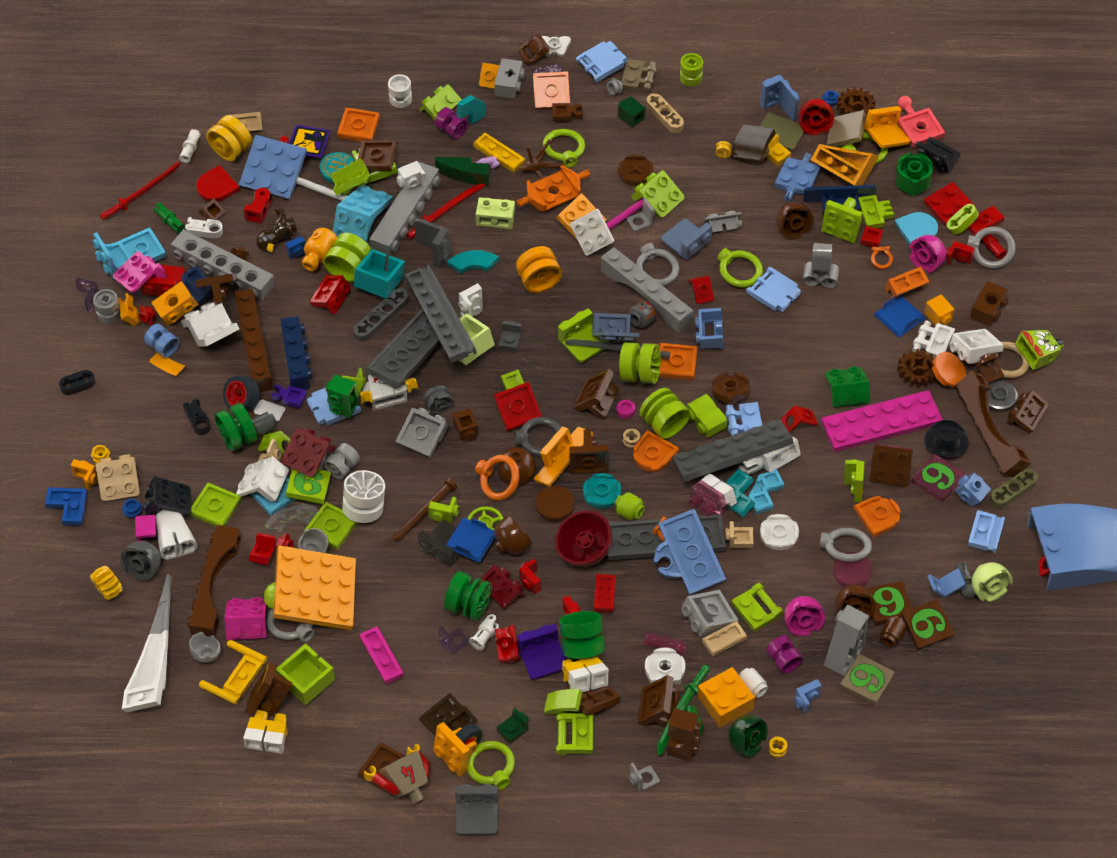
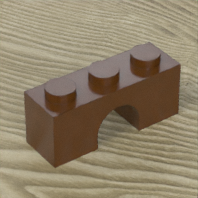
(683, 734)

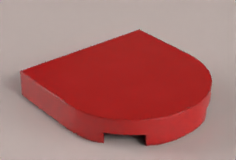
(216, 185)

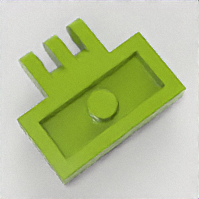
(875, 212)

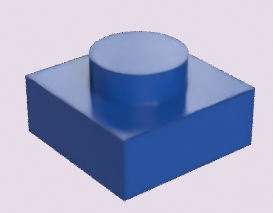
(295, 247)

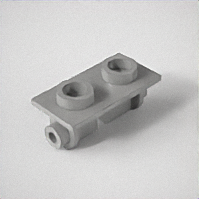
(730, 221)

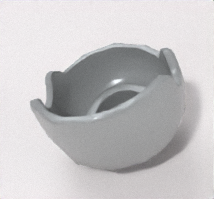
(313, 540)
(204, 648)

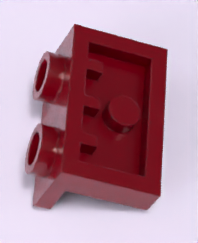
(503, 587)

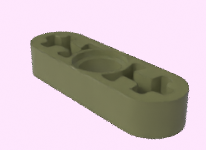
(1011, 496)

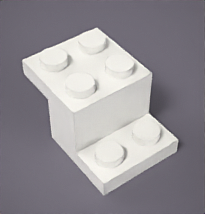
(209, 324)

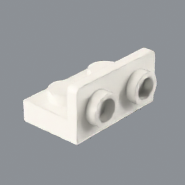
(471, 301)

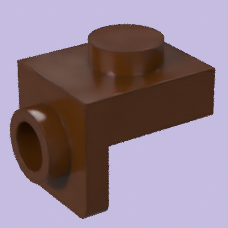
(990, 368)

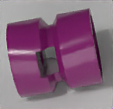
(451, 124)
(784, 654)

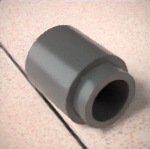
(264, 423)

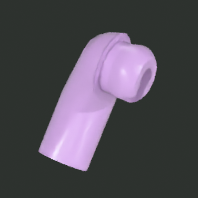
(491, 160)

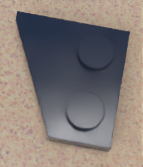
(200, 294)

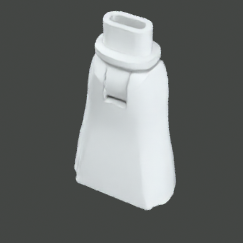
(173, 535)

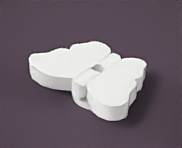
(557, 45)

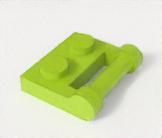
(752, 611)
(581, 734)

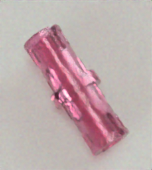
(651, 639)

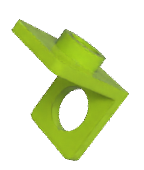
(360, 380)
(278, 436)

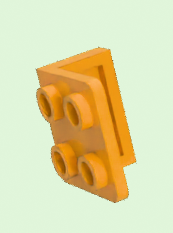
(883, 127)

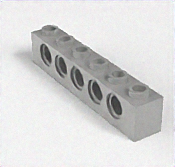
(219, 262)

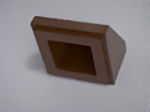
(212, 210)

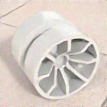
(363, 496)

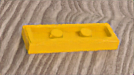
(504, 155)

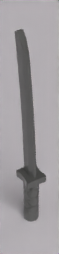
(664, 354)

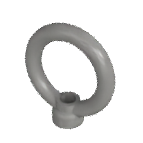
(974, 241)
(649, 252)
(827, 542)
(303, 631)

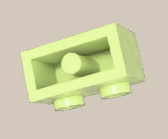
(495, 213)

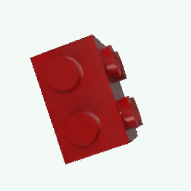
(157, 286)

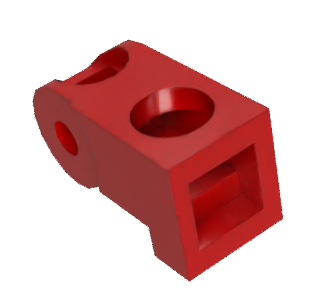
(258, 209)

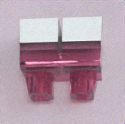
(712, 495)

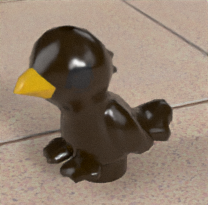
(281, 229)

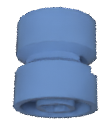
(161, 340)

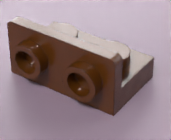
(1028, 411)

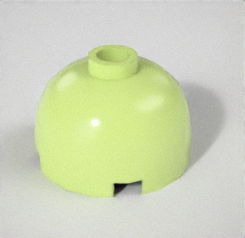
(991, 581)

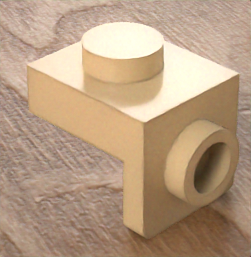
(739, 536)

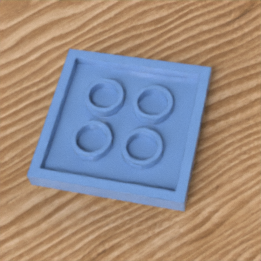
(273, 167)

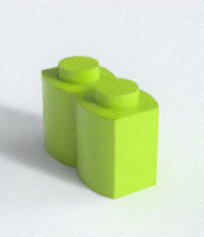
(707, 416)

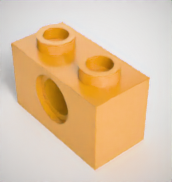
(174, 303)

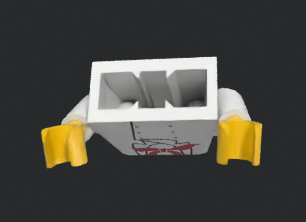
(385, 395)

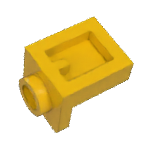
(777, 152)

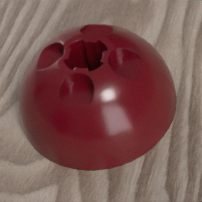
(583, 538)

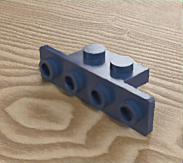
(838, 194)

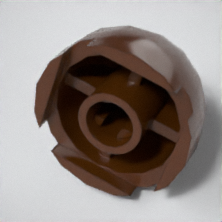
(794, 220)
(525, 464)
(510, 537)
(856, 597)

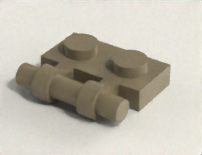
(633, 73)

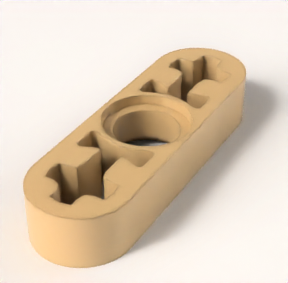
(665, 120)

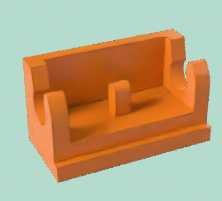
(907, 282)

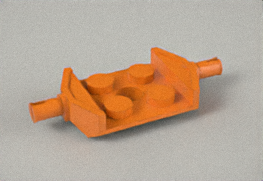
(564, 182)

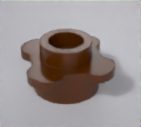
(240, 252)

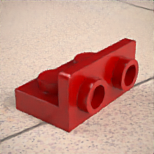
(331, 293)

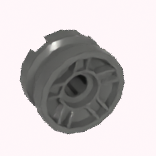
(438, 399)

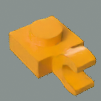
(127, 311)

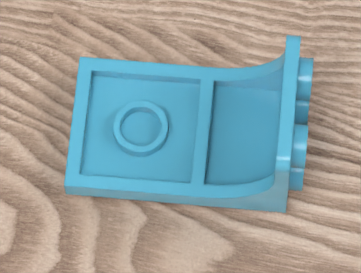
(359, 210)
(117, 253)

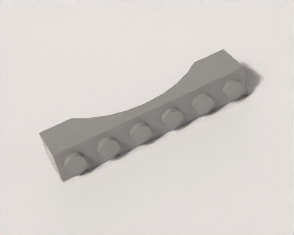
(623, 270)

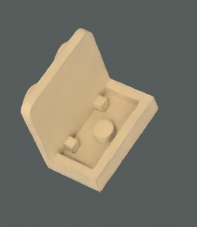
(117, 478)

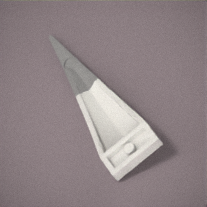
(150, 673)

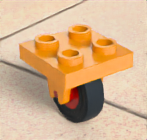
(456, 745)

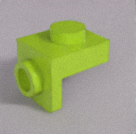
(512, 379)
(443, 512)

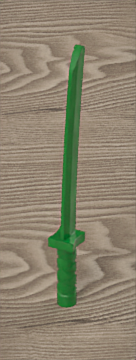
(691, 689)

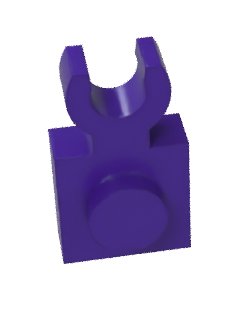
(291, 397)

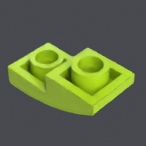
(562, 701)

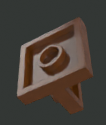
(219, 291)
(597, 394)
(589, 457)
(268, 691)
(658, 701)

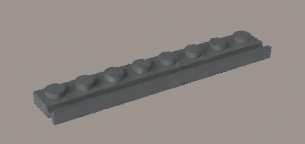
(440, 314)

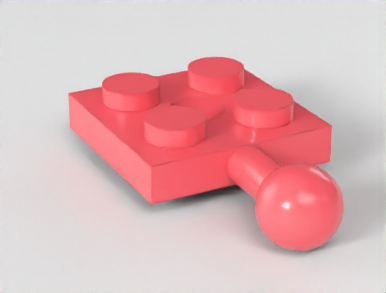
(922, 118)

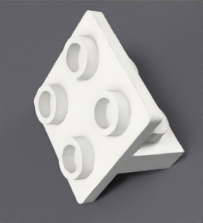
(592, 232)

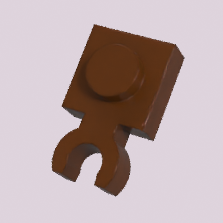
(564, 112)

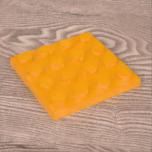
(314, 588)

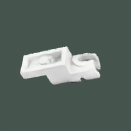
(771, 460)

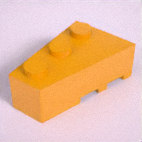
(845, 163)

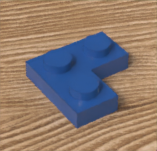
(71, 500)

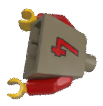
(403, 775)

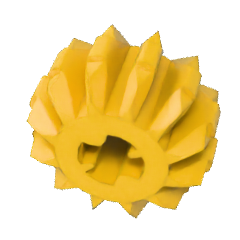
(106, 582)

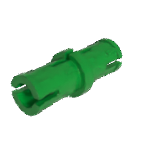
(169, 218)

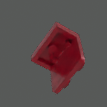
(306, 451)

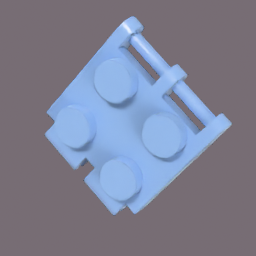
(602, 59)
(775, 291)
(320, 407)

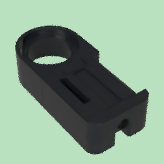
(195, 415)

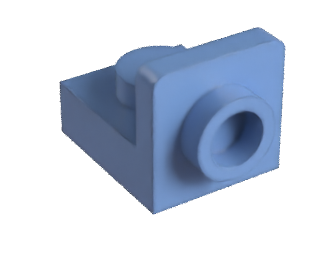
(807, 692)

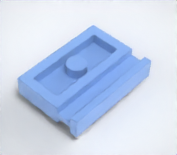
(986, 531)

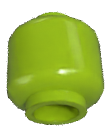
(629, 506)

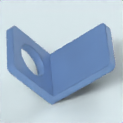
(948, 584)

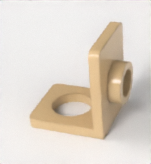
(273, 450)

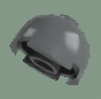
(140, 560)

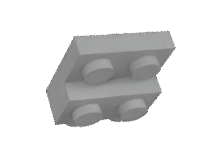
(422, 431)
(708, 612)

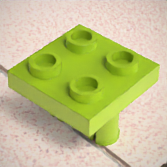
(842, 220)

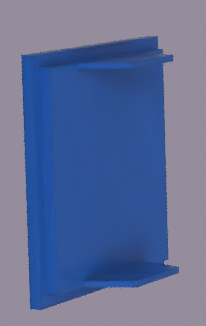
(899, 316)
(471, 539)

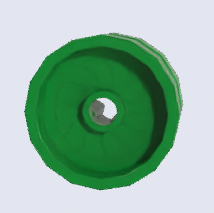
(235, 427)

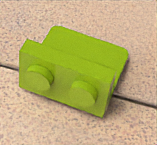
(659, 192)
(579, 328)

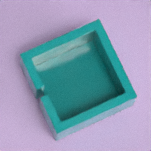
(372, 273)

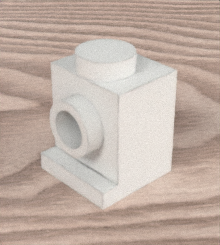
(411, 176)

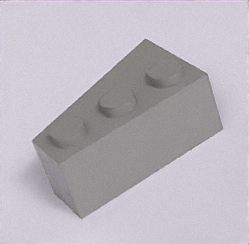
(847, 639)

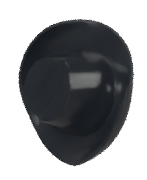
(947, 439)

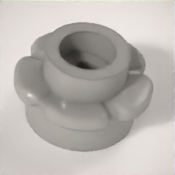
(614, 86)

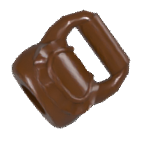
(538, 48)

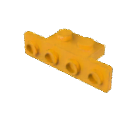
(556, 454)

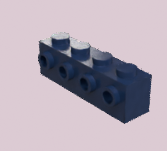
(294, 349)

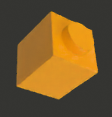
(939, 310)

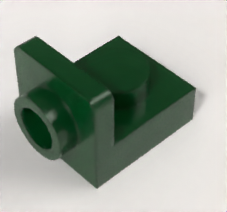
(514, 726)

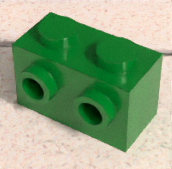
(342, 396)

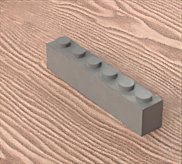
(403, 213)

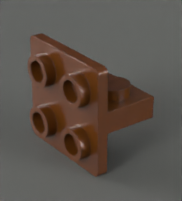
(891, 465)

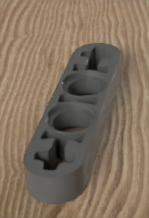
(383, 316)

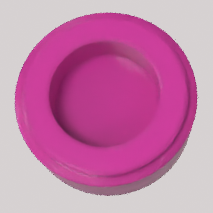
(625, 409)

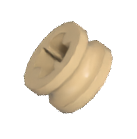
(626, 436)

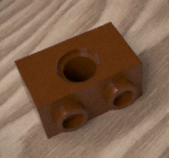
(989, 304)

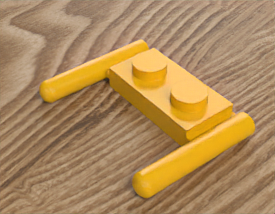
(241, 676)

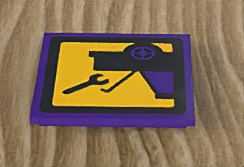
(310, 138)

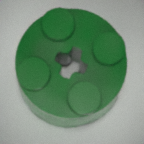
(914, 173)

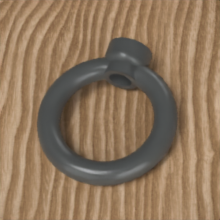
(521, 436)

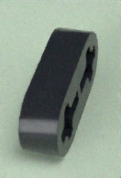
(77, 382)

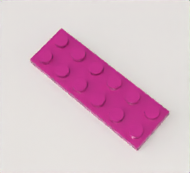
(881, 421)

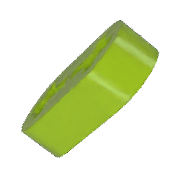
(962, 219)

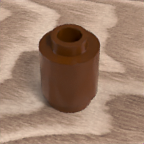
(892, 631)

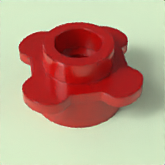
(147, 314)
(284, 541)

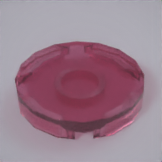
(852, 572)

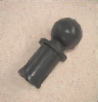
(967, 591)

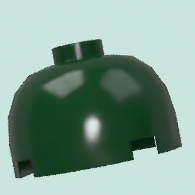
(747, 734)

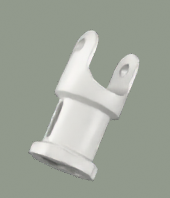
(484, 633)

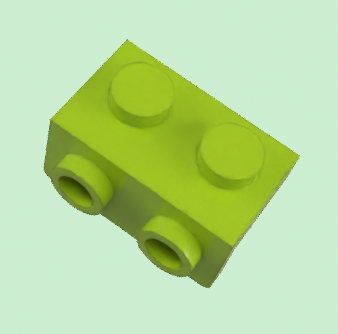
(443, 98)
(350, 176)

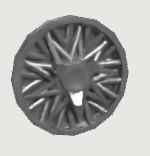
(1002, 395)

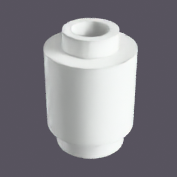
(754, 682)

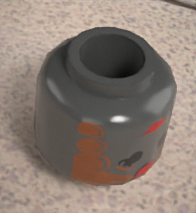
(642, 314)

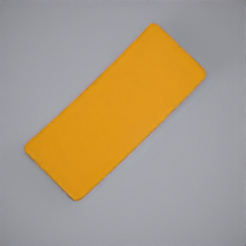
(166, 364)

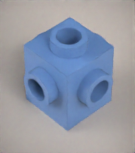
(972, 489)

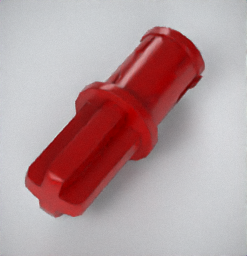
(993, 245)

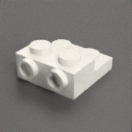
(974, 344)

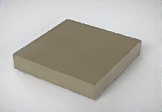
(847, 129)

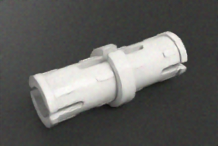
(189, 146)

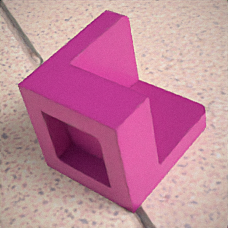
(145, 526)

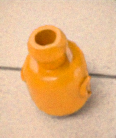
(317, 248)

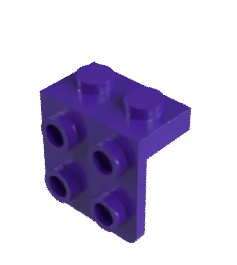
(541, 651)

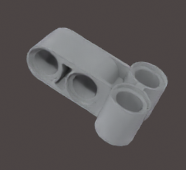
(821, 268)

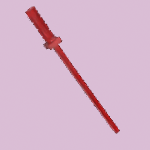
(124, 202)
(446, 207)

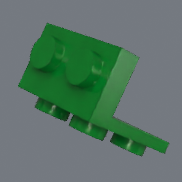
(848, 386)

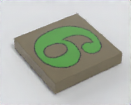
(867, 679)

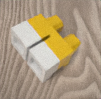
(585, 673)
(266, 733)

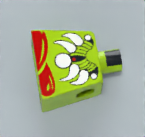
(1038, 347)

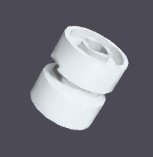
(400, 91)

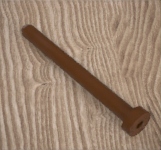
(449, 485)

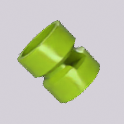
(691, 69)

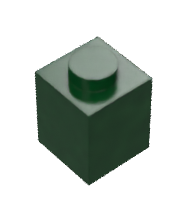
(631, 111)

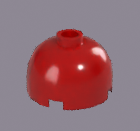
(816, 116)

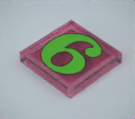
(937, 477)

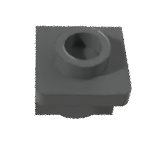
(510, 336)

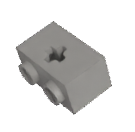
(509, 78)

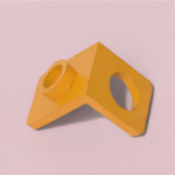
(488, 75)

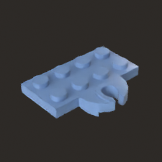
(688, 553)

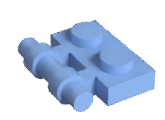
(749, 416)

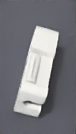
(202, 228)

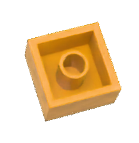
(726, 697)

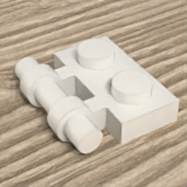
(939, 340)

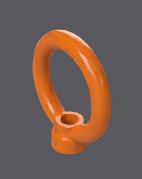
(485, 469)

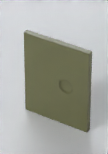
(787, 130)

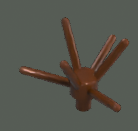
(534, 164)

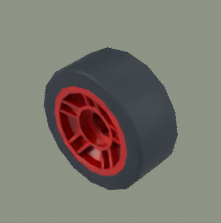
(241, 390)

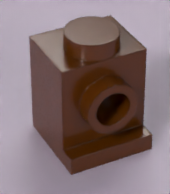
(467, 427)

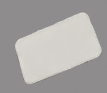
(265, 406)

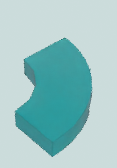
(473, 260)

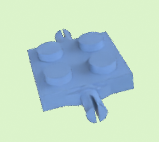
(797, 175)

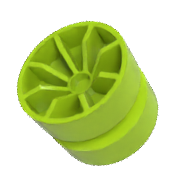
(640, 363)

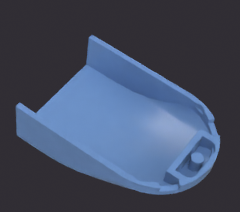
(1077, 543)

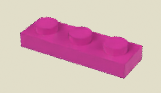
(381, 655)

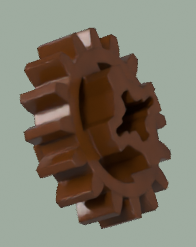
(855, 101)
(917, 367)

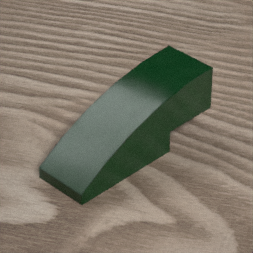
(463, 170)

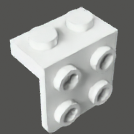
(265, 477)

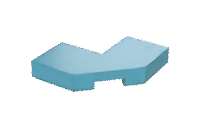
(765, 484)

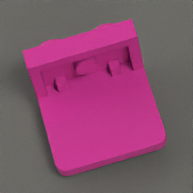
(137, 271)
(245, 619)

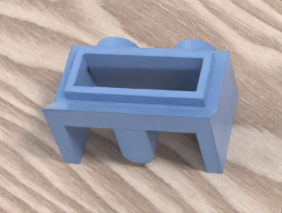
(709, 316)

